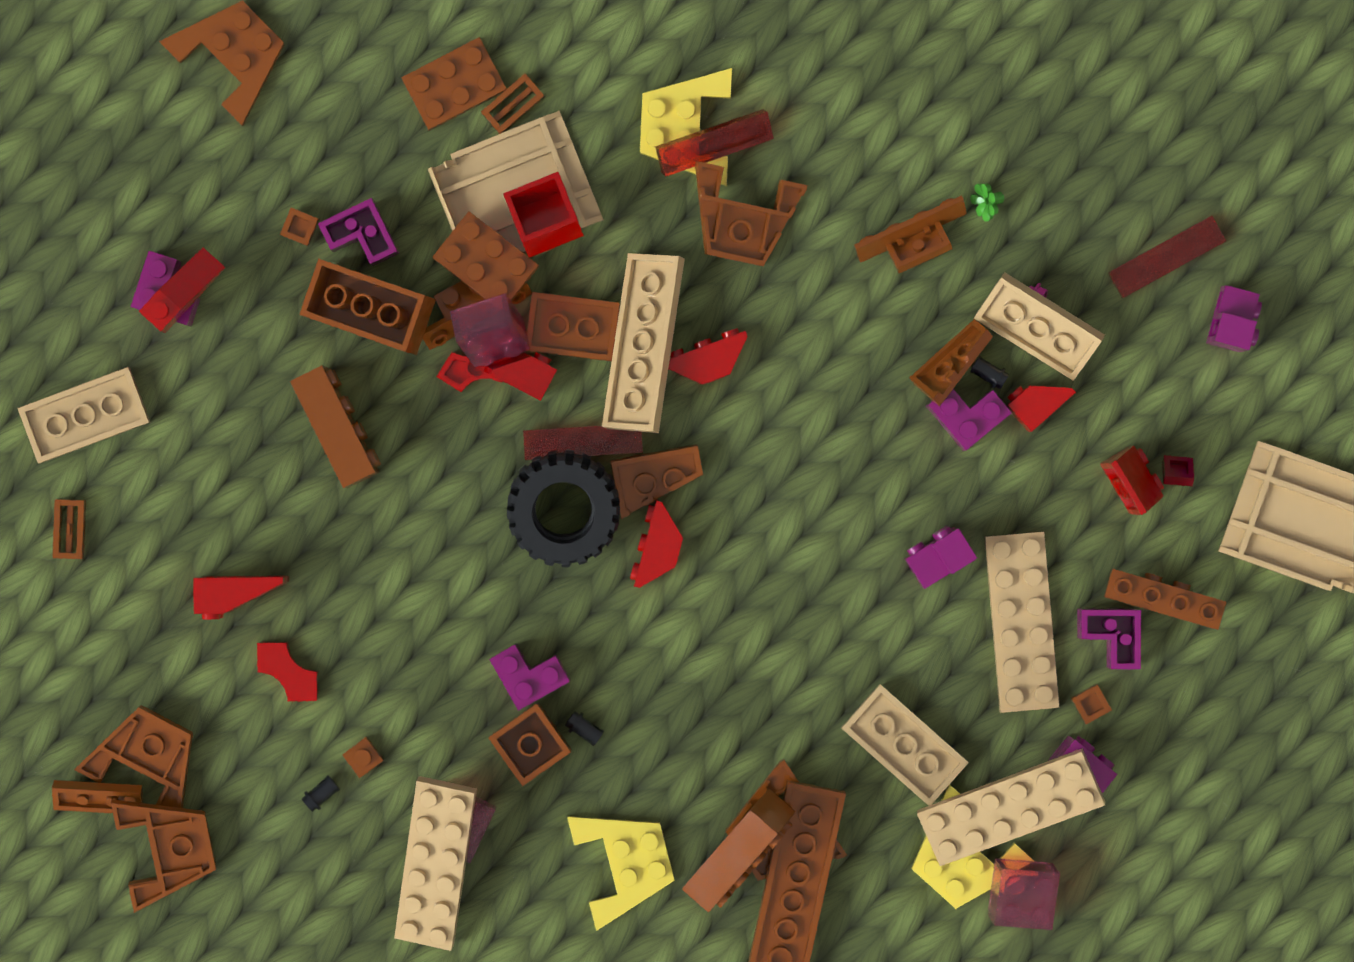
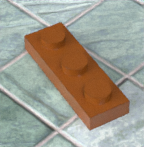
(92, 795)

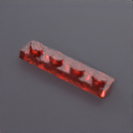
(714, 142)
(1167, 256)
(586, 440)

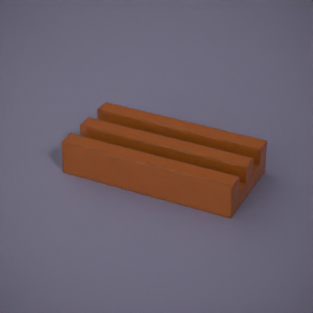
(501, 98)
(69, 529)

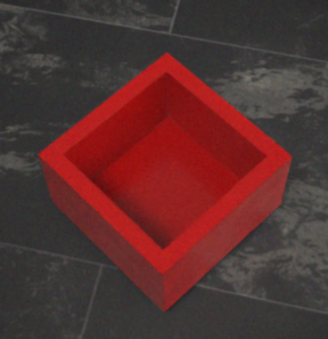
(543, 214)

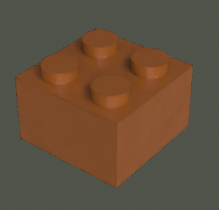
(530, 743)

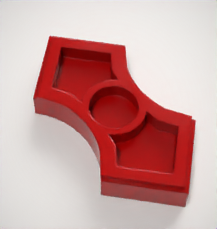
(460, 372)
(298, 682)

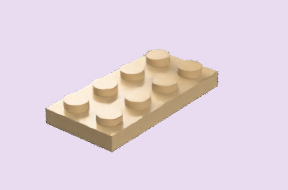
(1039, 326)
(83, 415)
(904, 745)

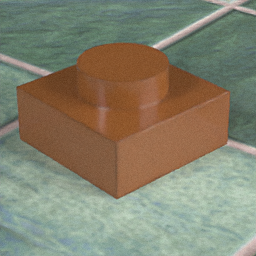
(299, 226)
(1091, 704)
(363, 757)

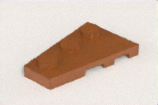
(951, 362)
(654, 474)

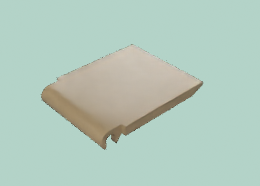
(507, 161)
(1294, 519)

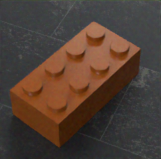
(367, 307)
(335, 426)
(740, 852)

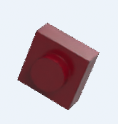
(1178, 470)

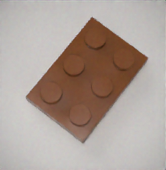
(454, 83)
(485, 259)
(572, 326)

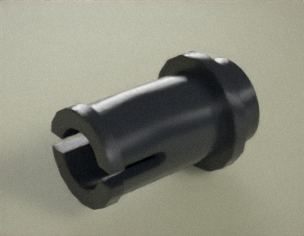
(989, 372)
(584, 728)
(320, 793)

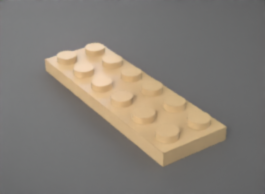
(643, 342)
(1021, 622)
(1011, 807)
(435, 863)

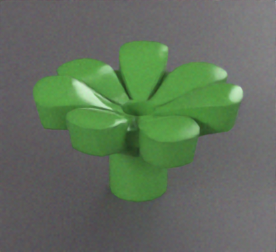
(986, 201)

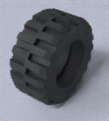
(563, 547)

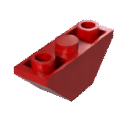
(709, 359)
(659, 546)

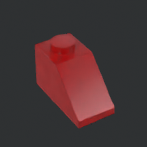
(524, 373)
(1036, 403)

